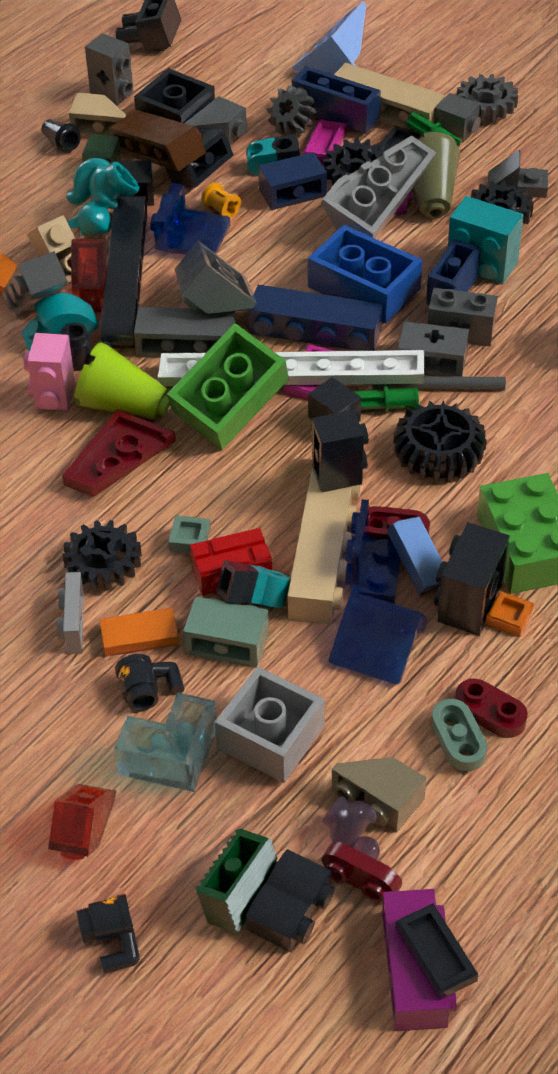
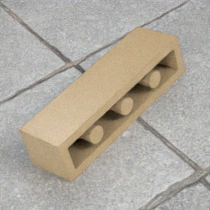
(397, 97)

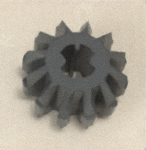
(282, 105)

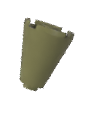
(437, 182)

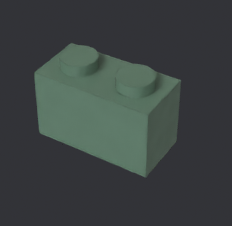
(226, 631)

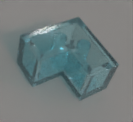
(171, 751)

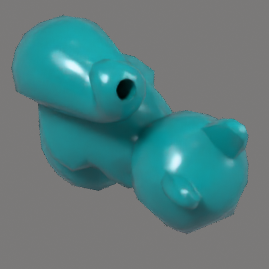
(104, 185)

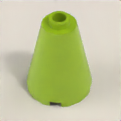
(118, 384)

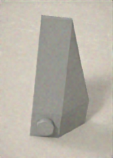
(378, 188)

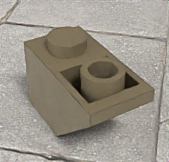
(384, 784)

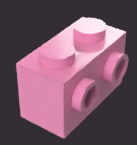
(50, 371)

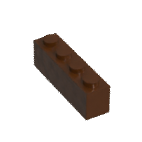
(158, 140)

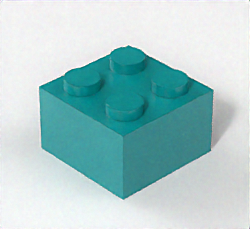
(493, 230)

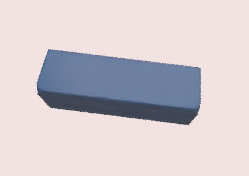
(416, 552)

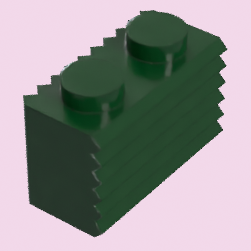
(236, 879)

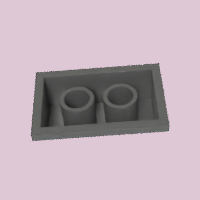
(212, 283)

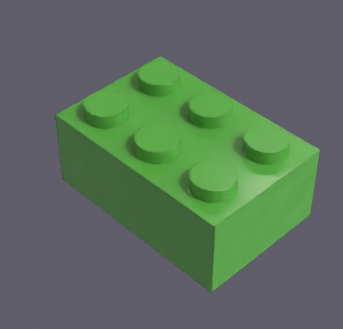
(228, 386)
(529, 514)

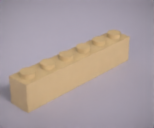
(320, 553)

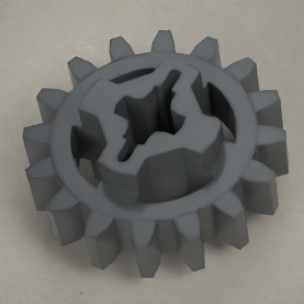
(492, 94)

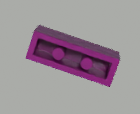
(411, 996)

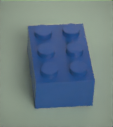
(364, 270)

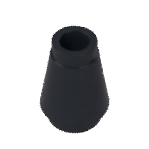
(61, 134)

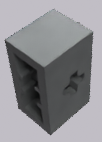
(109, 68)
(464, 311)
(442, 345)

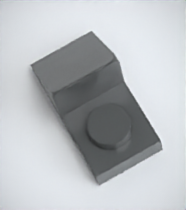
(509, 170)

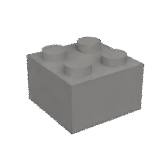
(270, 724)

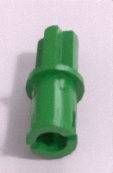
(422, 125)
(389, 399)

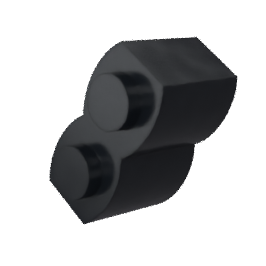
(290, 900)

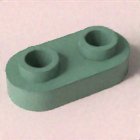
(460, 738)

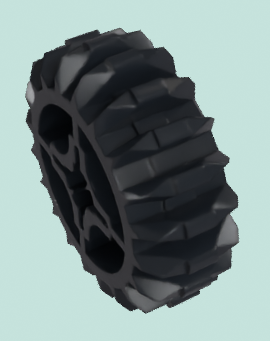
(460, 445)

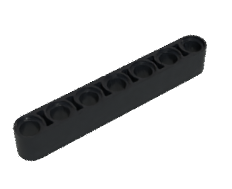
(124, 272)

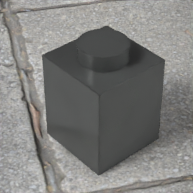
(458, 116)

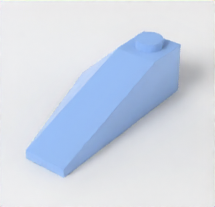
(338, 46)

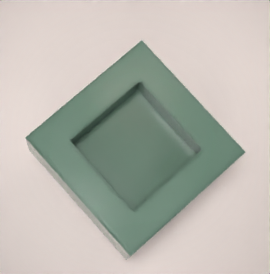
(188, 531)

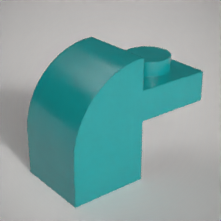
(57, 311)

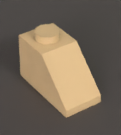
(94, 114)

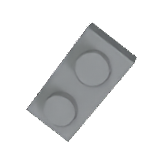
(72, 602)

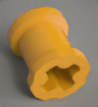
(220, 200)

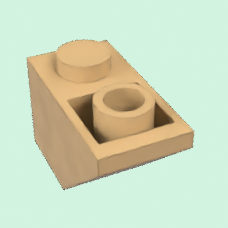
(54, 237)

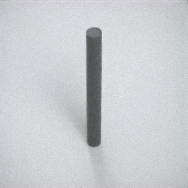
(453, 383)

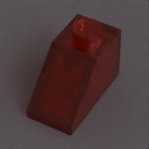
(89, 271)
(80, 820)

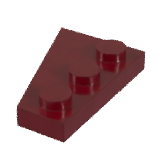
(116, 451)

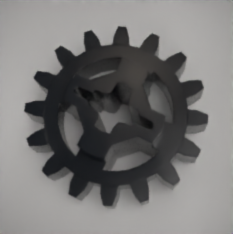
(350, 158)
(506, 197)
(103, 554)

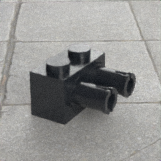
(152, 26)

